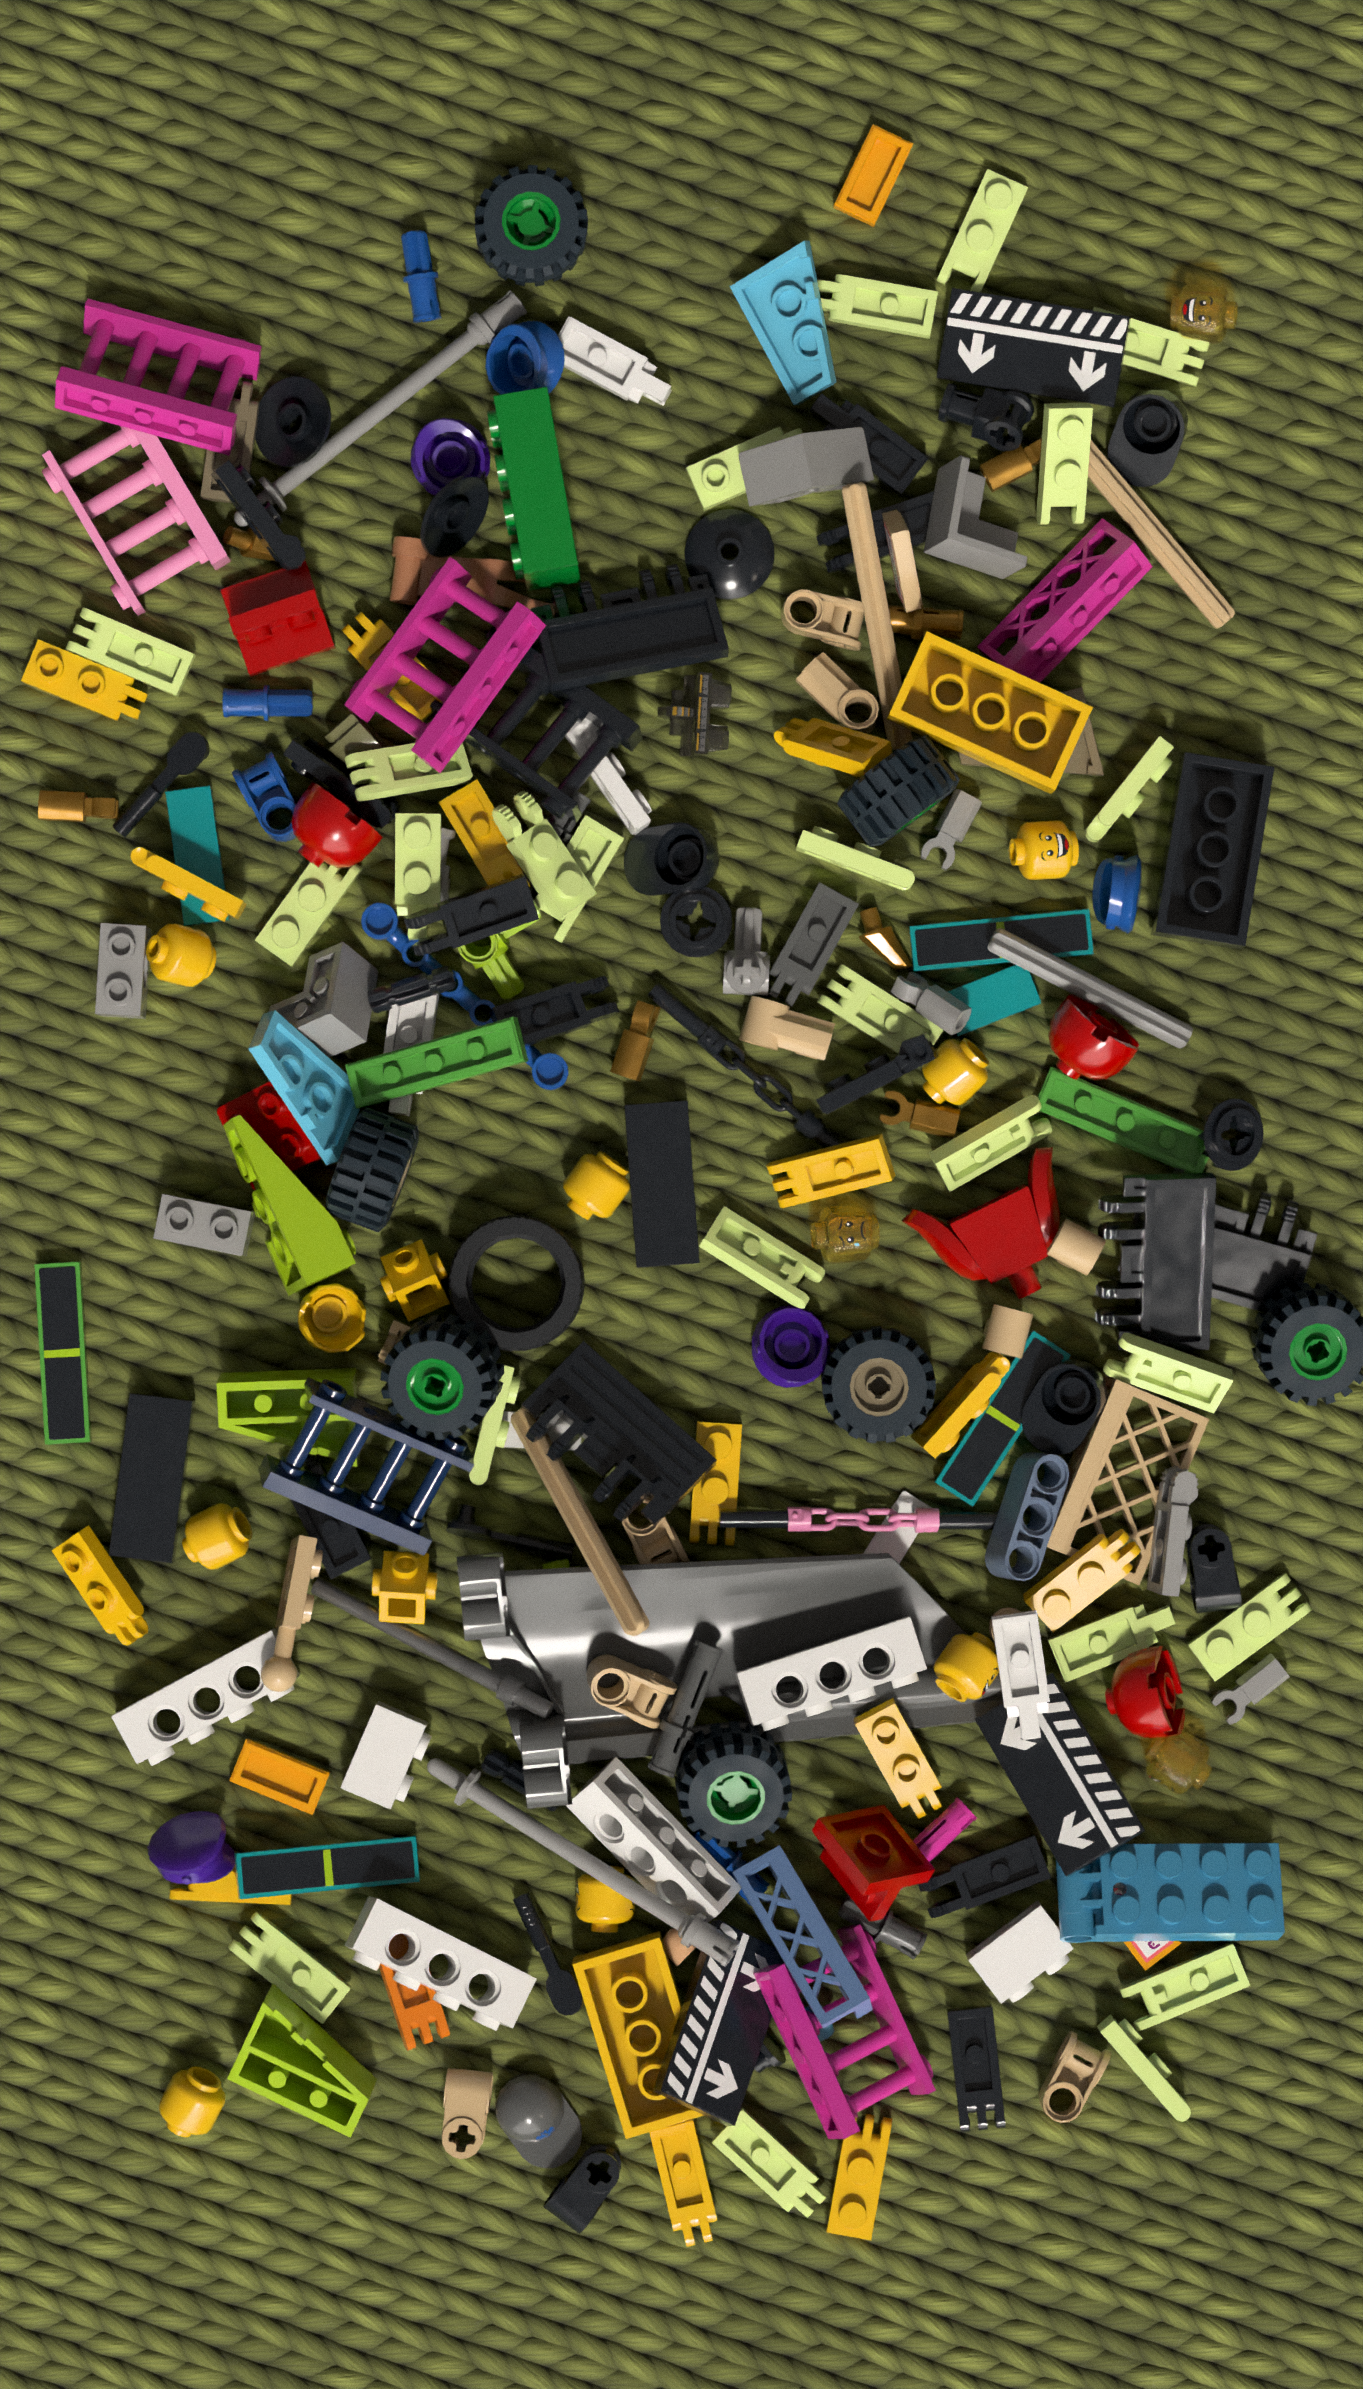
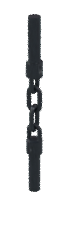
(714, 1041)

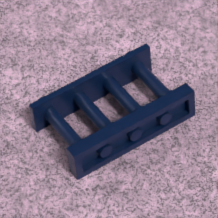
(368, 1509)

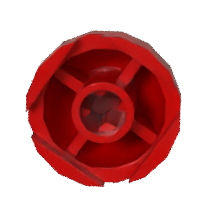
(331, 830)
(1088, 1041)
(1146, 1694)

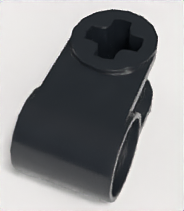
(1212, 1578)
(580, 2191)

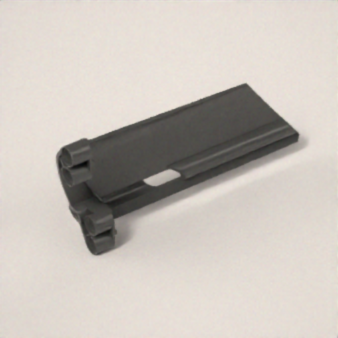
(557, 1620)

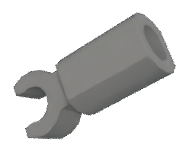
(953, 825)
(933, 1002)
(1252, 1686)

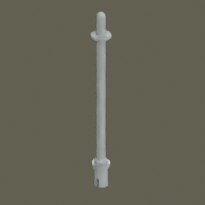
(479, 332)
(691, 1927)

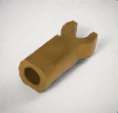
(1011, 465)
(74, 806)
(636, 1042)
(923, 1116)

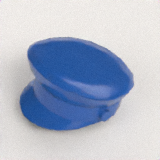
(525, 358)
(1117, 892)

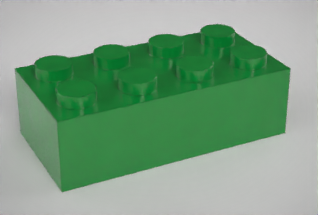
(537, 490)

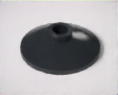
(279, 420)
(454, 516)
(730, 577)

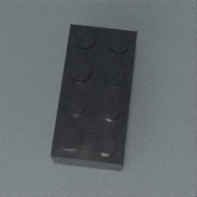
(1212, 850)

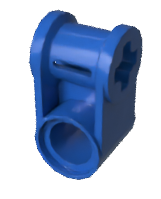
(266, 791)

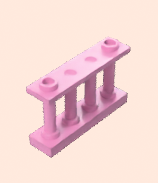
(179, 509)

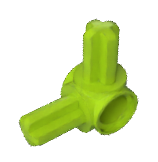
(495, 962)

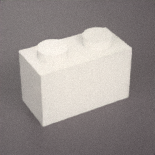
(385, 1755)
(1020, 1953)

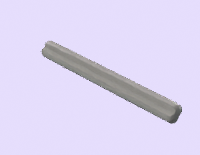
(1089, 988)

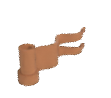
(416, 566)

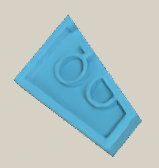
(789, 321)
(307, 1083)

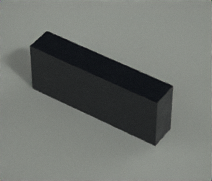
(662, 1184)
(152, 1478)

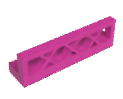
(1071, 609)

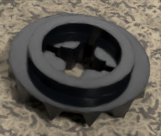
(708, 939)
(1237, 1151)

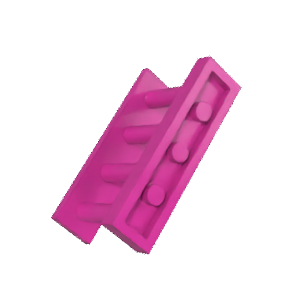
(148, 410)
(461, 703)
(819, 2068)

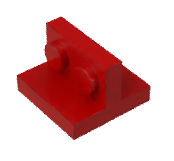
(277, 619)
(871, 1857)

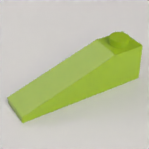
(304, 1235)

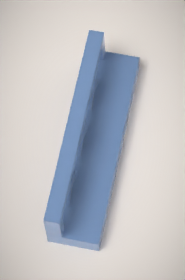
(817, 1930)

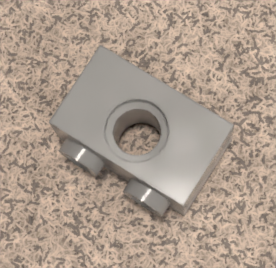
(122, 971)
(204, 1225)

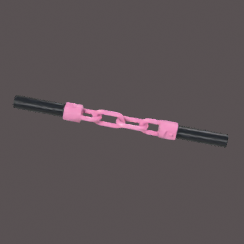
(800, 1519)

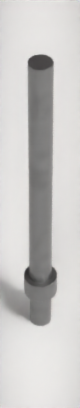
(507, 1688)

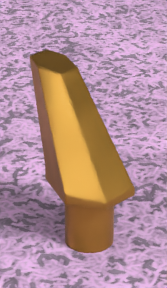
(246, 543)
(883, 940)

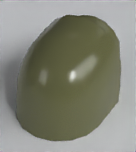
(353, 736)

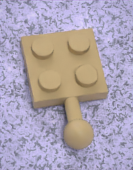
(294, 1608)

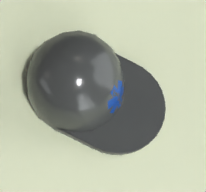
(538, 2120)

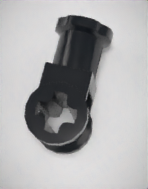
(988, 414)

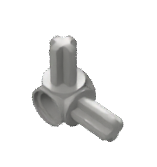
(746, 966)

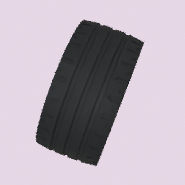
(526, 1228)

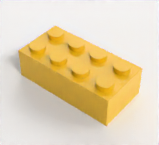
(989, 713)
(633, 2016)

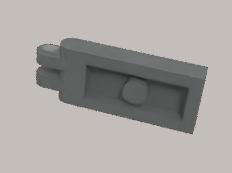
(812, 942)

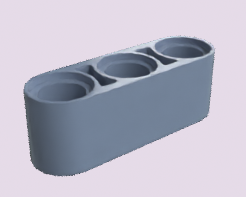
(1009, 1528)

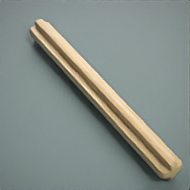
(1158, 539)
(874, 606)
(583, 1528)

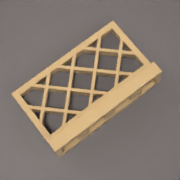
(1093, 1455)

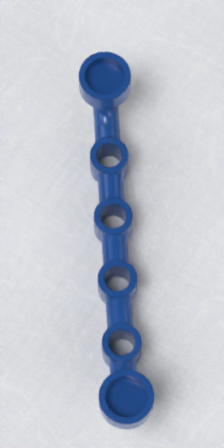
(382, 923)

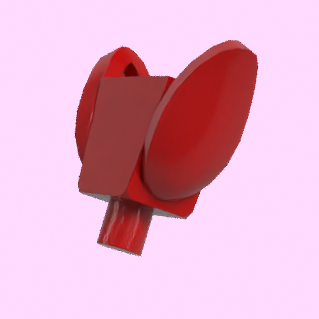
(1001, 1234)

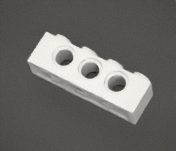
(894, 1638)
(139, 1720)
(652, 1842)
(507, 1985)

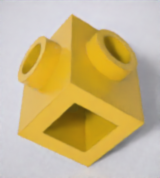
(414, 1280)
(404, 1577)

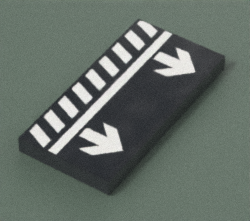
(1033, 347)
(1063, 1782)
(719, 2031)

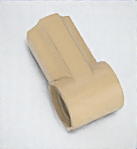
(837, 692)
(776, 1026)
(1076, 1247)
(1007, 1331)

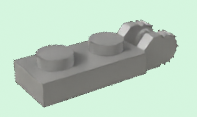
(1171, 1530)

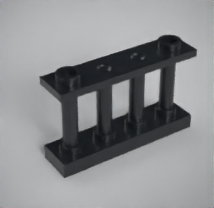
(577, 704)

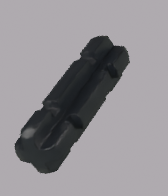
(411, 989)
(512, 1772)

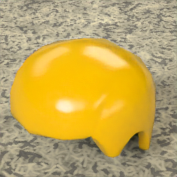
(332, 1318)

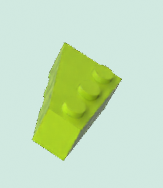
(276, 1406)
(302, 2066)

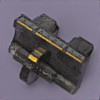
(691, 714)

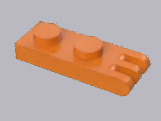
(412, 2007)

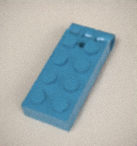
(1175, 1894)

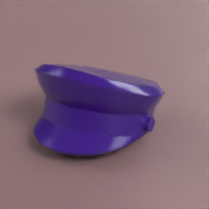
(446, 451)
(790, 1346)
(192, 1848)

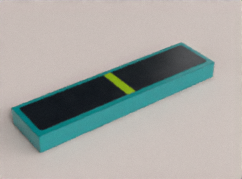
(967, 941)
(1000, 1424)
(327, 1867)

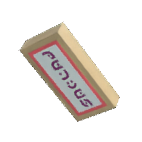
(902, 560)

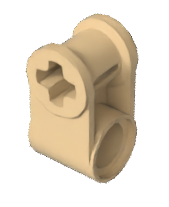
(828, 619)
(653, 1540)
(637, 1694)
(1073, 2075)
(466, 2103)

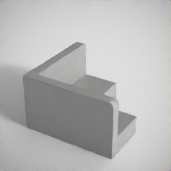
(805, 465)
(955, 526)
(334, 1000)

